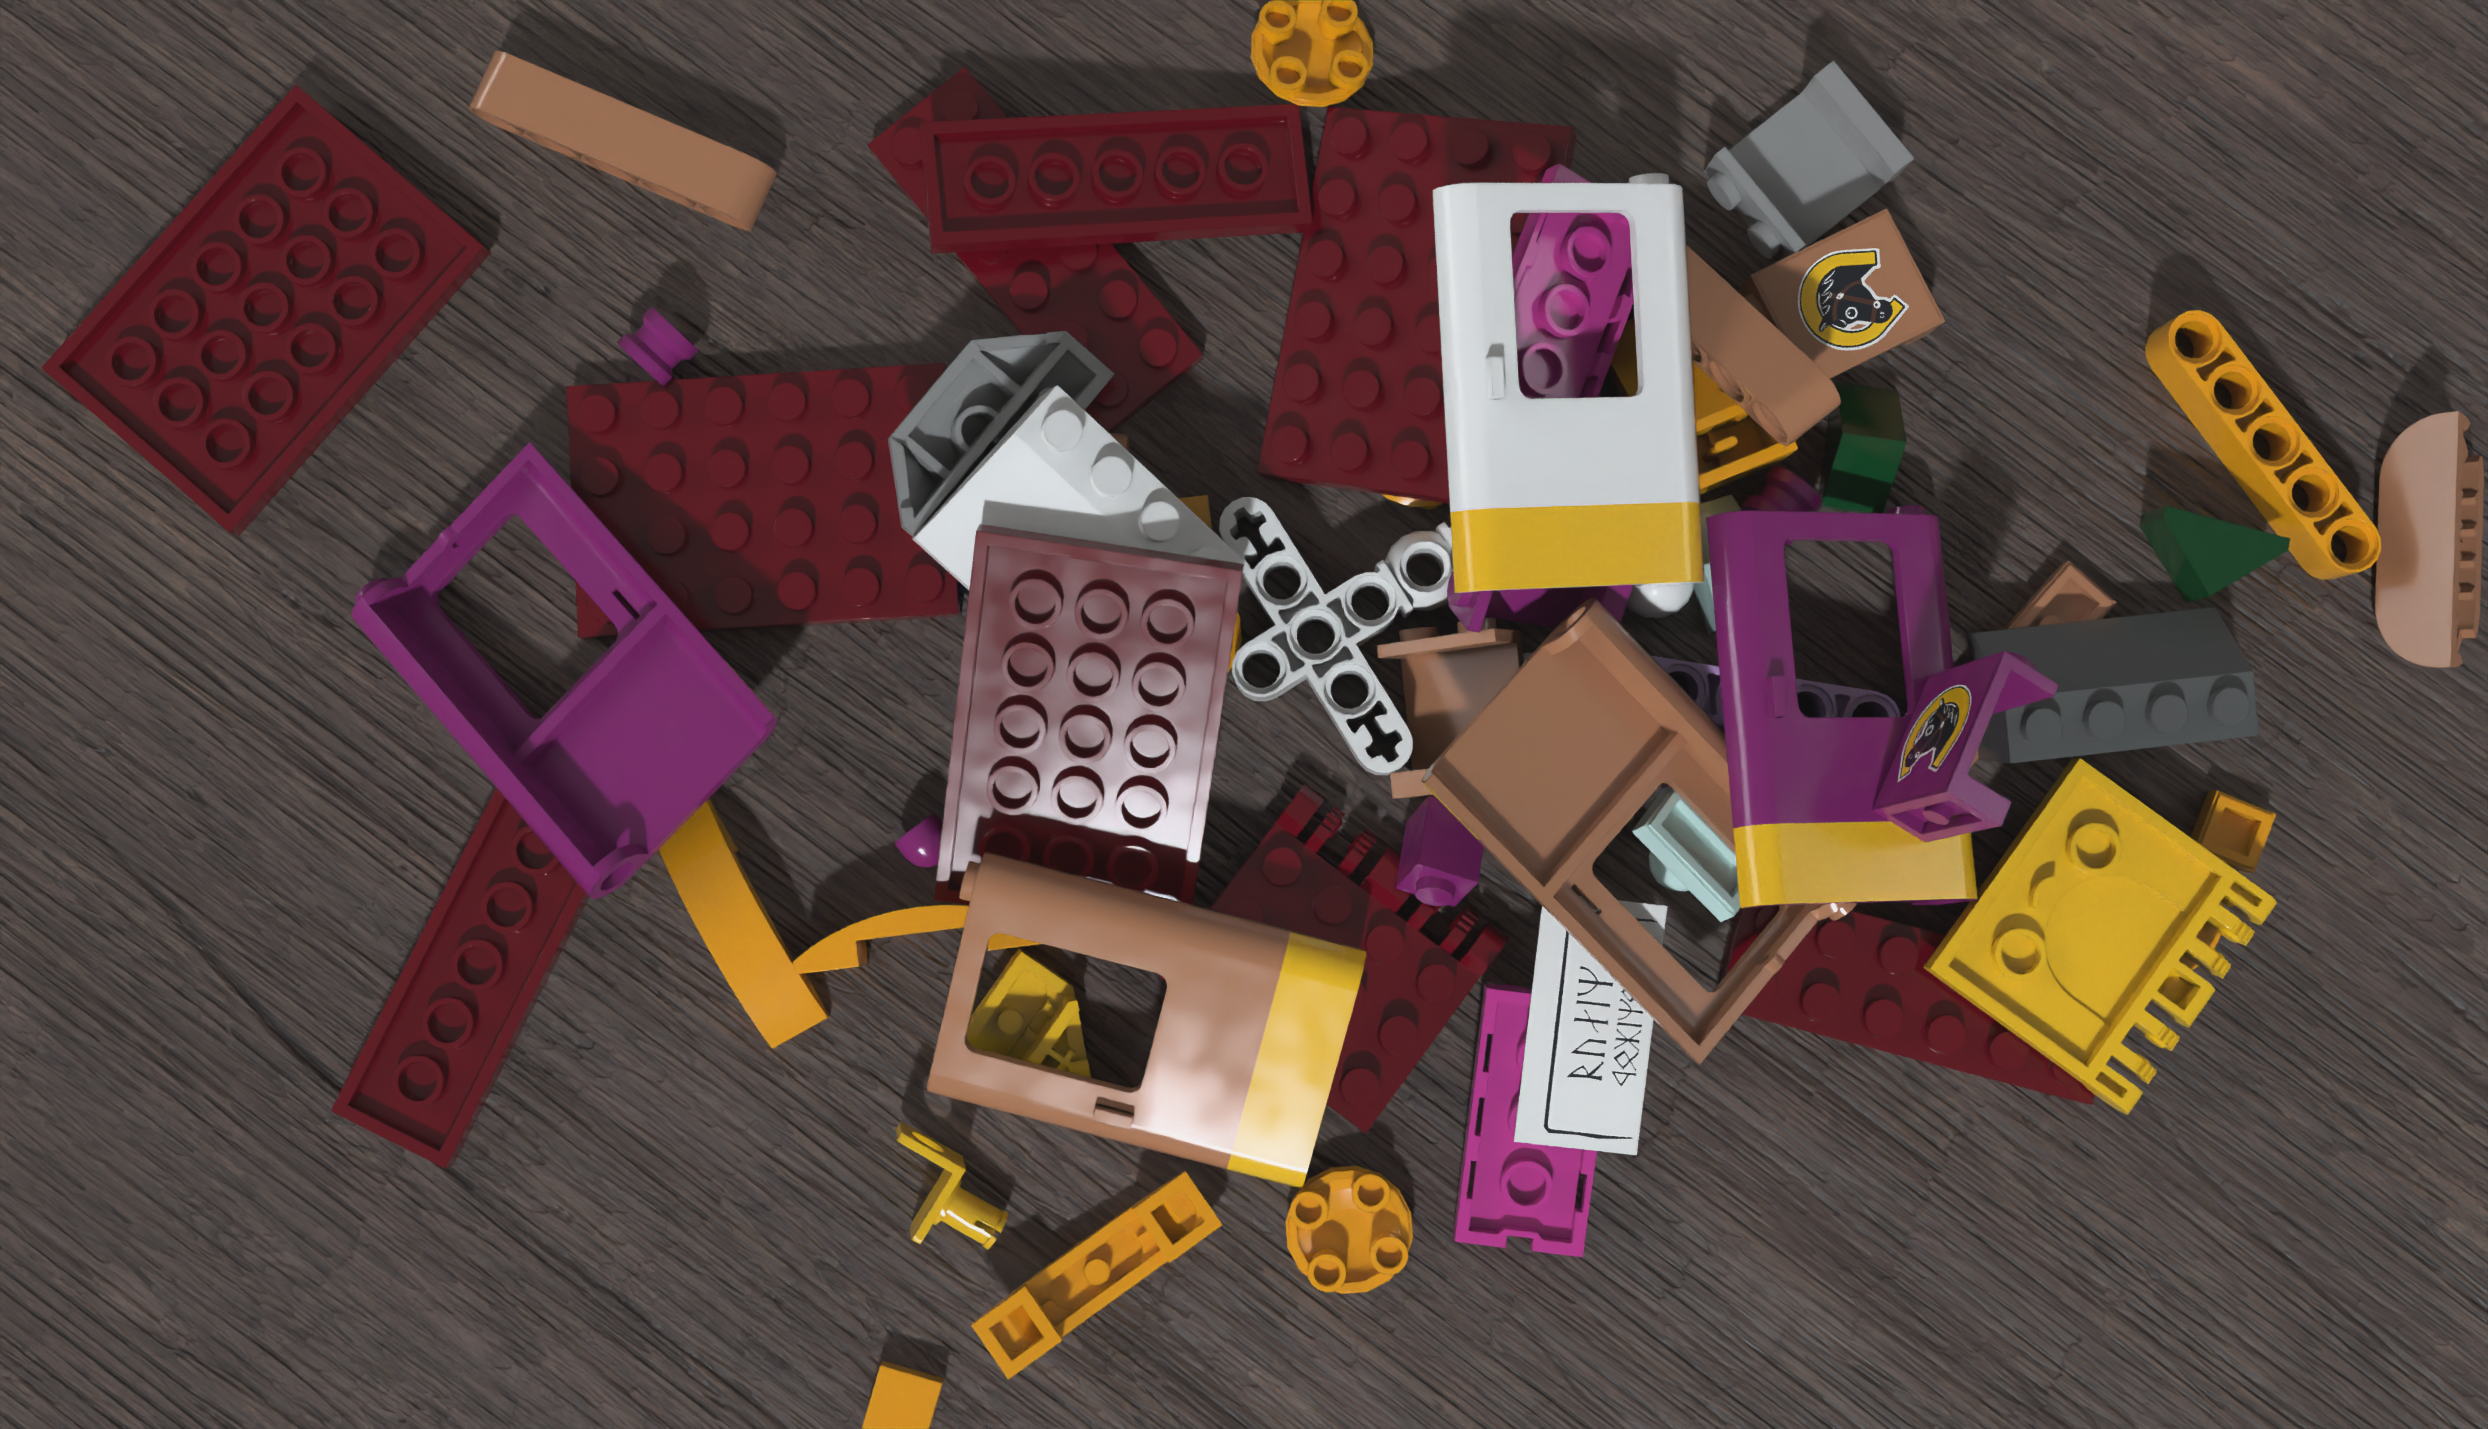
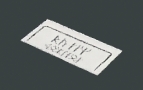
(1584, 1046)

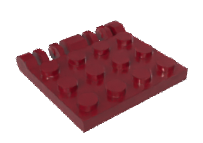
(1406, 978)

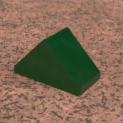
(1862, 449)
(2205, 551)

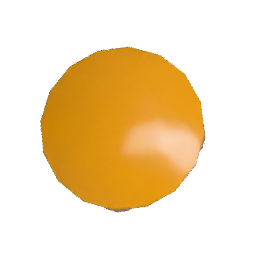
(1311, 50)
(1349, 1230)

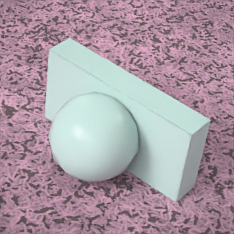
(1689, 854)

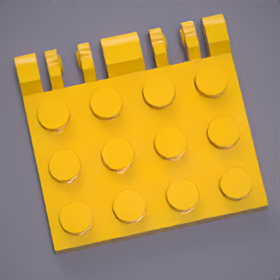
(2091, 929)

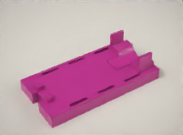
(1567, 294)
(1515, 1184)

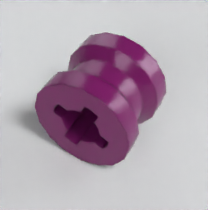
(657, 346)
(1783, 493)

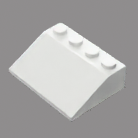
(1067, 480)

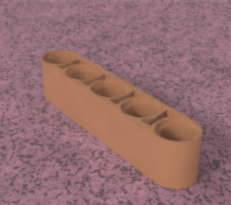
(623, 140)
(1754, 358)

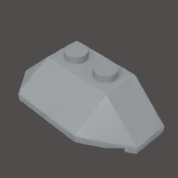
(976, 407)

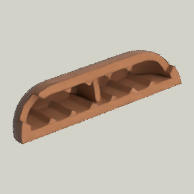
(2430, 542)

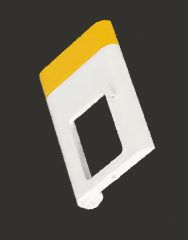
(1566, 483)

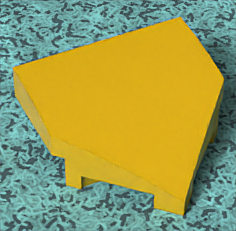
(1031, 1017)

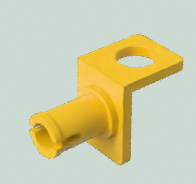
(947, 1199)

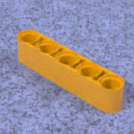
(2291, 456)

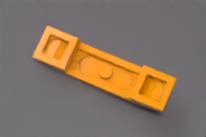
(739, 929)
(848, 946)
(1095, 1273)

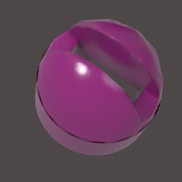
(922, 842)

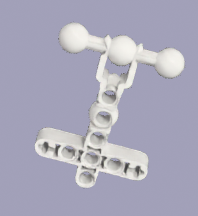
(1351, 630)

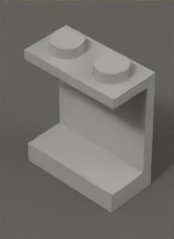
(1807, 165)

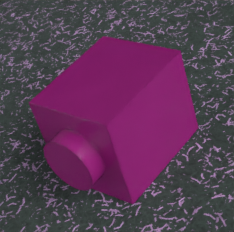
(1438, 856)

